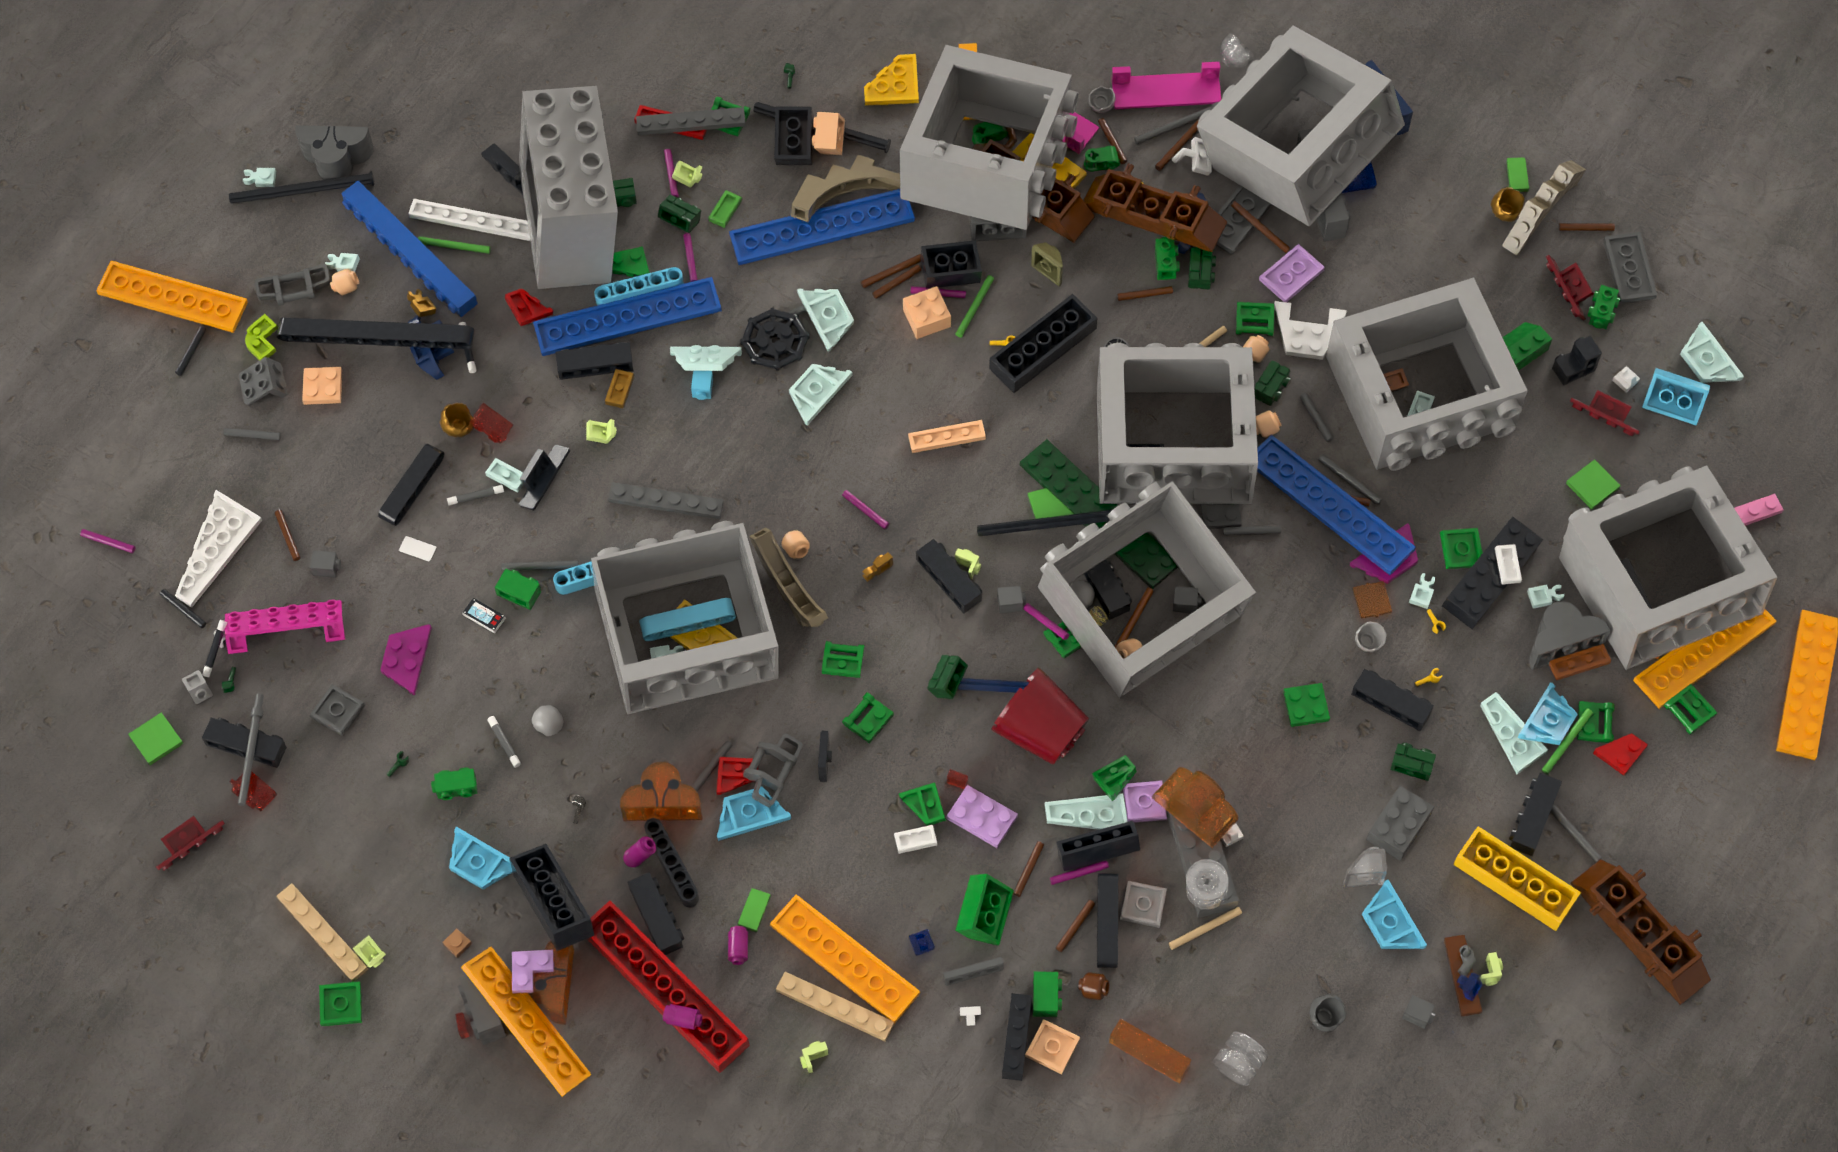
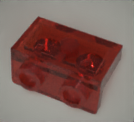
(491, 423)
(258, 794)

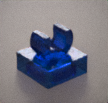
(921, 942)
(1470, 985)

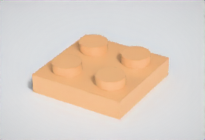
(322, 385)
(1052, 1046)

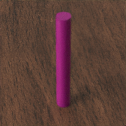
(670, 169)
(690, 257)
(944, 292)
(865, 509)
(108, 541)
(1047, 622)
(1079, 872)

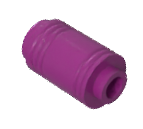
(639, 852)
(738, 945)
(682, 1016)

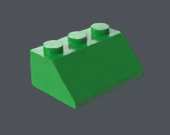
(1527, 343)
(984, 909)

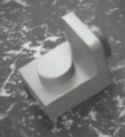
(197, 687)

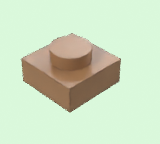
(457, 943)

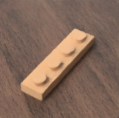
(946, 436)

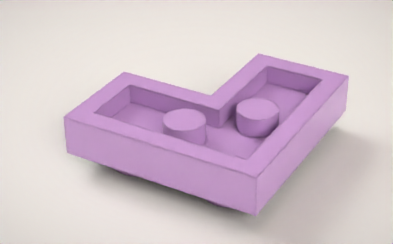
(525, 964)

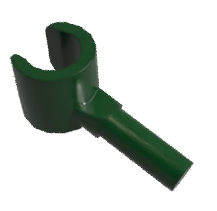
(790, 70)
(228, 686)
(400, 762)

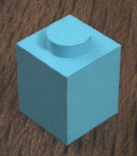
(702, 384)

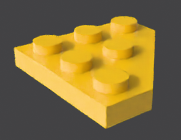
(894, 83)

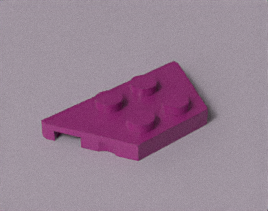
(1373, 570)
(405, 656)

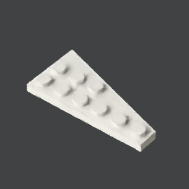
(218, 541)

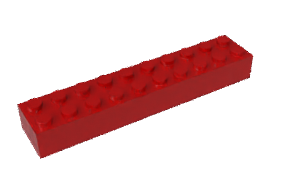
(664, 985)

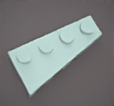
(1507, 728)
(1087, 812)

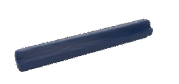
(991, 685)

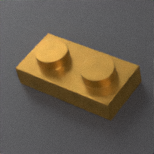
(619, 388)

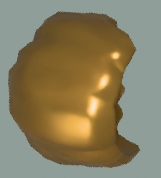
(1507, 204)
(456, 420)

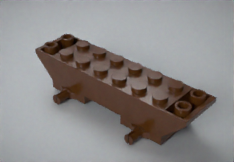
(1063, 207)
(1171, 215)
(1658, 945)

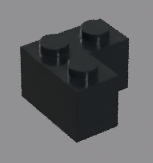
(1579, 362)

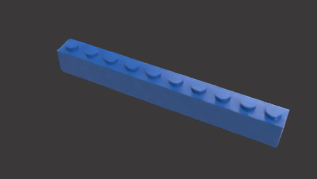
(409, 249)

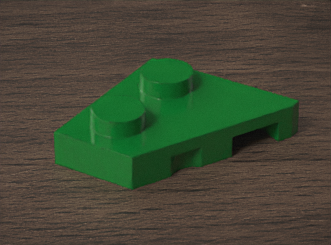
(630, 262)
(1115, 776)
(925, 803)

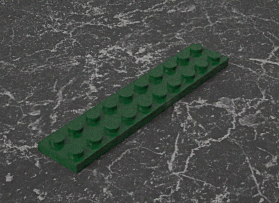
(1081, 495)

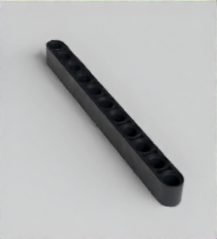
(375, 333)

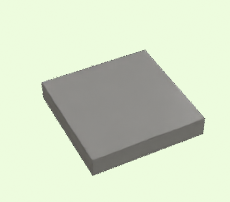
(1143, 904)

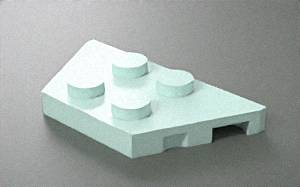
(828, 314)
(705, 358)
(1708, 358)
(816, 389)

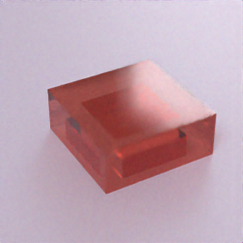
(957, 779)
(462, 1025)

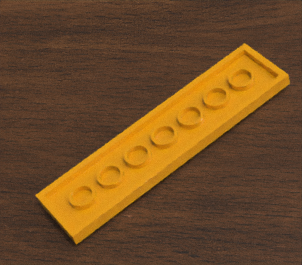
(172, 296)
(1695, 660)
(1808, 685)
(845, 958)
(526, 1022)

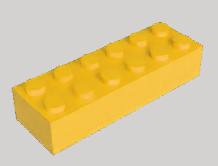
(1516, 878)

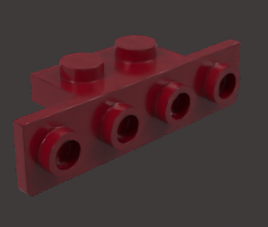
(1573, 283)
(1609, 409)
(184, 837)

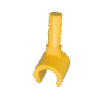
(1003, 342)
(1435, 622)
(1431, 677)

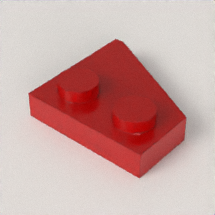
(526, 308)
(1621, 752)
(731, 773)

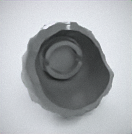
(1327, 1012)

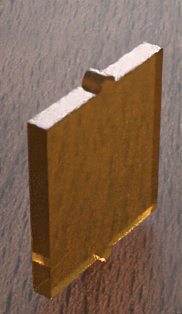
(1372, 599)

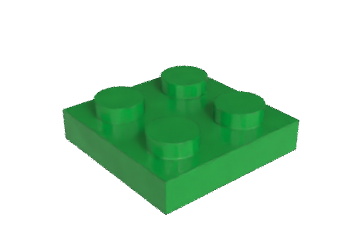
(1461, 547)
(1306, 704)
(340, 1004)

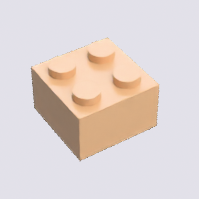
(829, 133)
(926, 312)

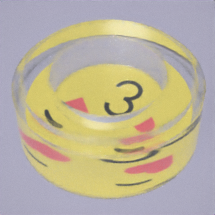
(1098, 615)

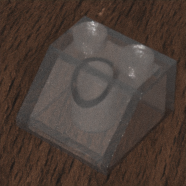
(1367, 869)

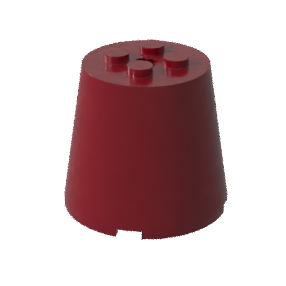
(1042, 719)

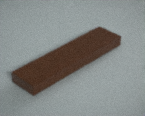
(1453, 947)

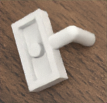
(1200, 159)

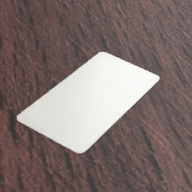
(417, 548)

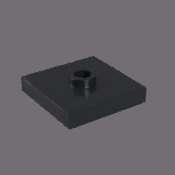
(824, 756)

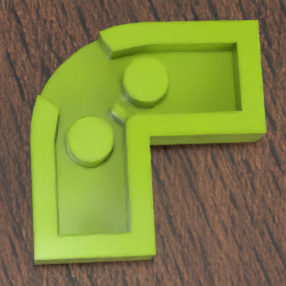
(256, 337)

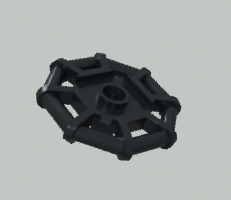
(774, 329)

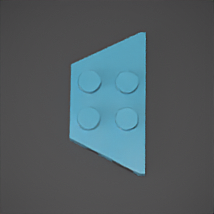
(1549, 719)
(745, 814)
(477, 860)
(1391, 921)

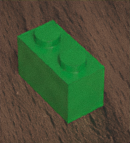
(518, 588)
(1046, 994)

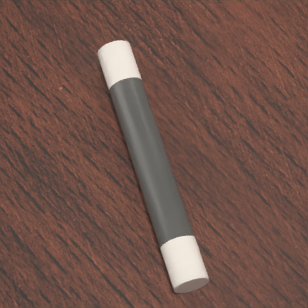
(475, 495)
(504, 742)

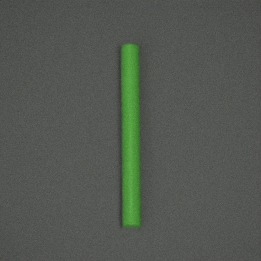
(455, 245)
(976, 303)
(1567, 741)

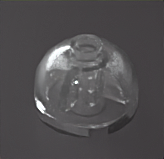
(1234, 53)

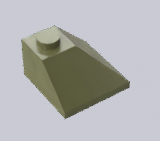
(1047, 261)

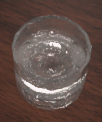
(1208, 895)
(1240, 1058)

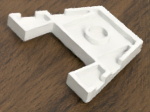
(1305, 338)

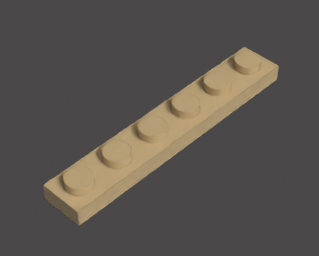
(322, 932)
(835, 1006)

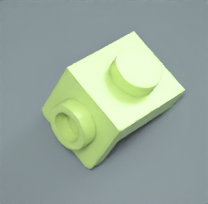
(687, 174)
(600, 431)
(968, 559)
(369, 952)
(1494, 967)
(814, 1051)

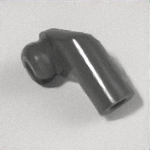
(1468, 960)

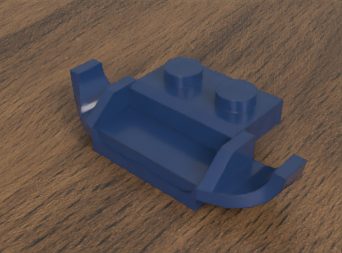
(429, 358)

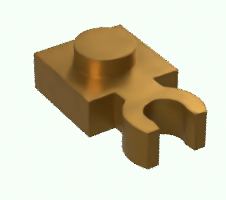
(421, 305)
(879, 565)

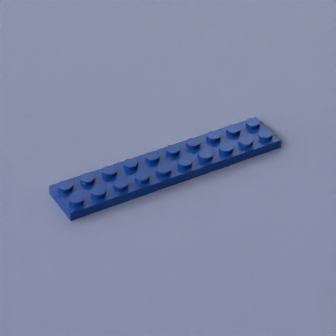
(825, 226)
(627, 316)
(1332, 506)

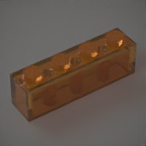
(1150, 1050)

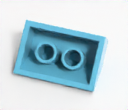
(1676, 396)

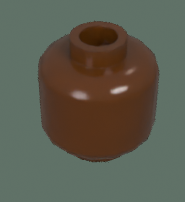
(1094, 986)

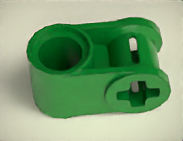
(988, 131)
(1102, 158)

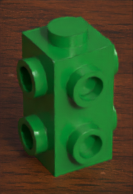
(1166, 259)
(1605, 301)
(454, 783)

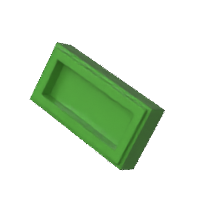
(1517, 174)
(725, 209)
(754, 910)

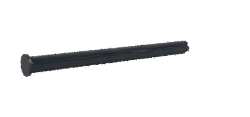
(849, 134)
(300, 188)
(1043, 523)

